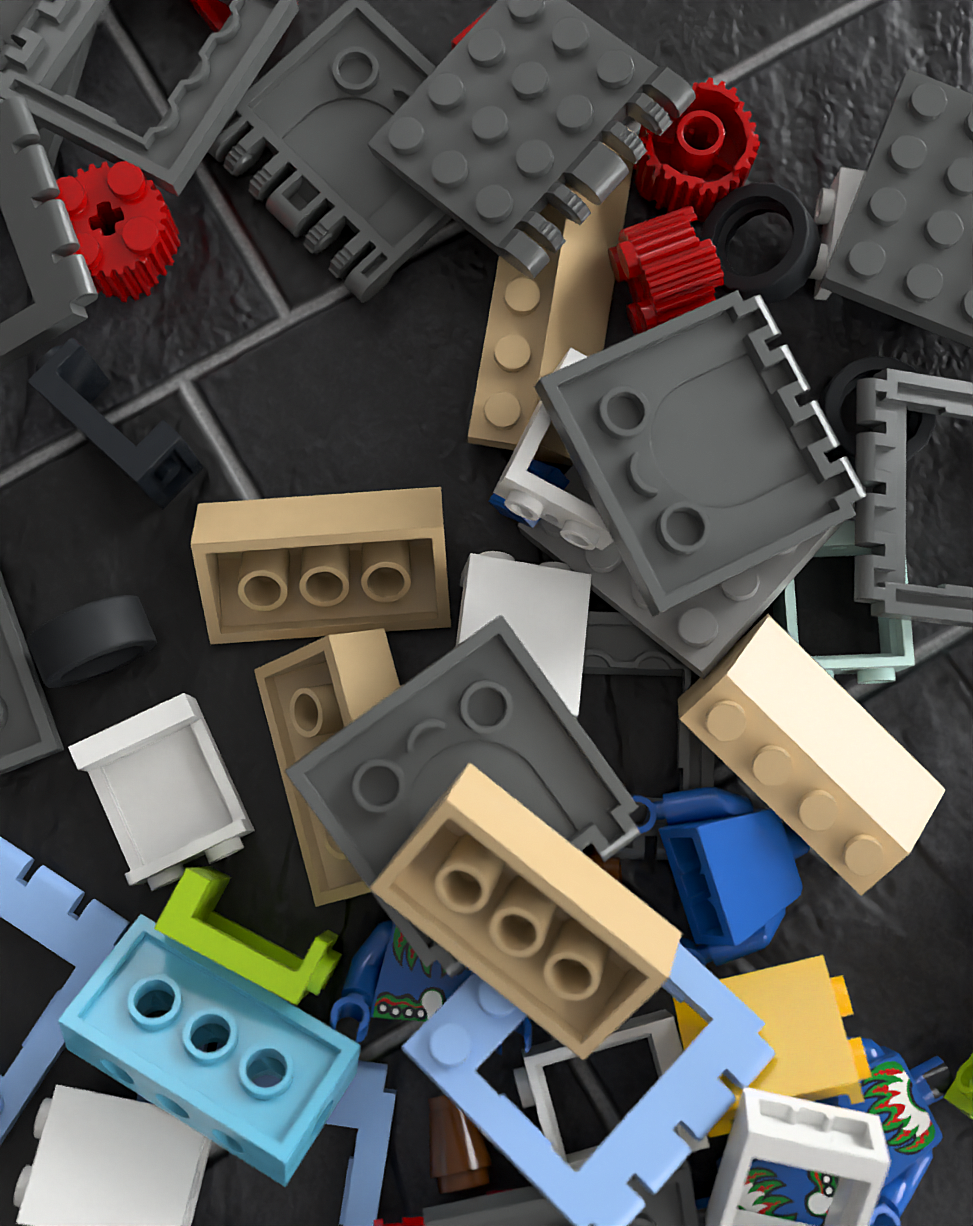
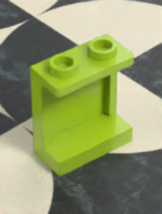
(194, 923)

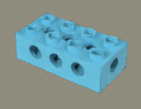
(214, 1089)

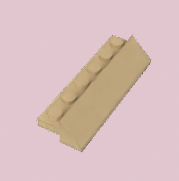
(543, 318)

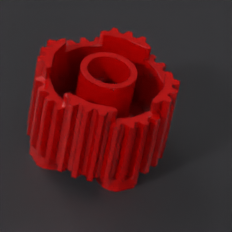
(700, 153)
(120, 227)
(665, 268)

